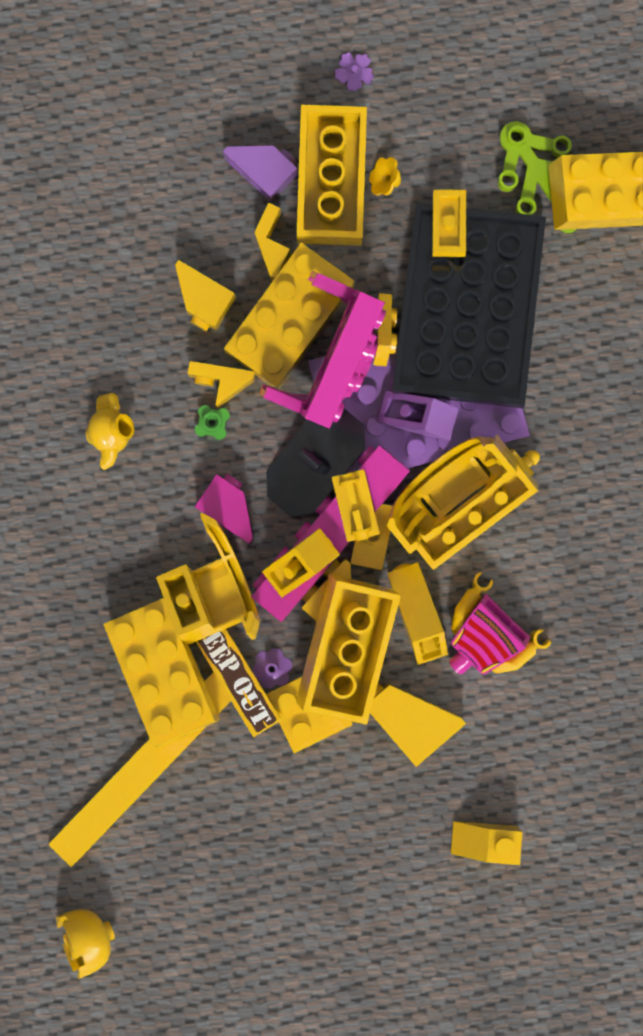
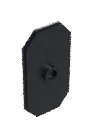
(305, 468)

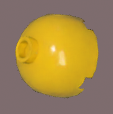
(85, 940)

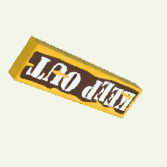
(239, 682)

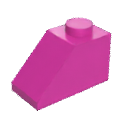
(227, 506)

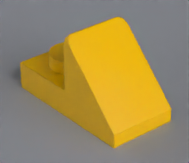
(230, 379)

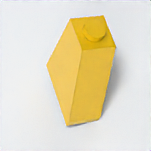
(418, 613)
(413, 722)

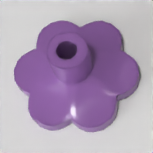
(278, 661)

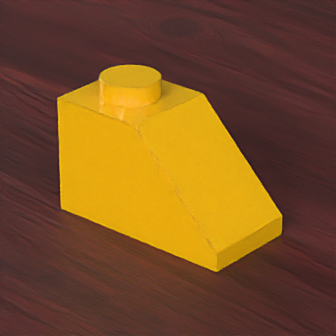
(203, 297)
(301, 563)
(487, 842)

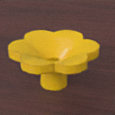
(385, 176)

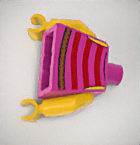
(488, 635)

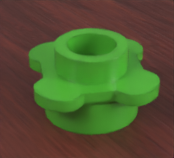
(217, 430)

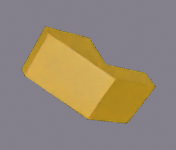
(273, 253)

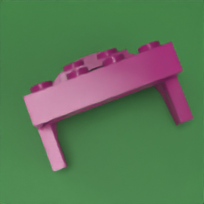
(345, 360)

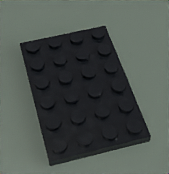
(471, 315)

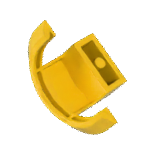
(210, 596)

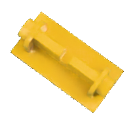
(355, 505)

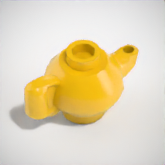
(107, 429)

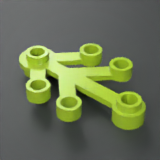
(536, 168)

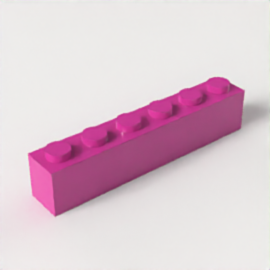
(383, 475)

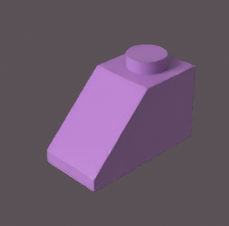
(263, 167)
(418, 415)

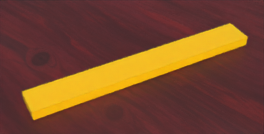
(126, 788)

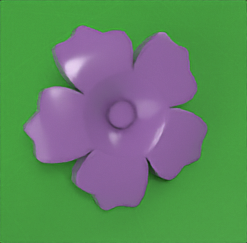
(354, 71)

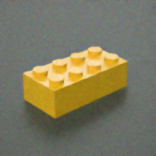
(331, 175)
(597, 190)
(286, 318)
(347, 649)
(161, 674)

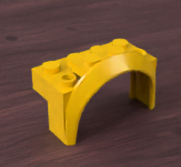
(446, 485)

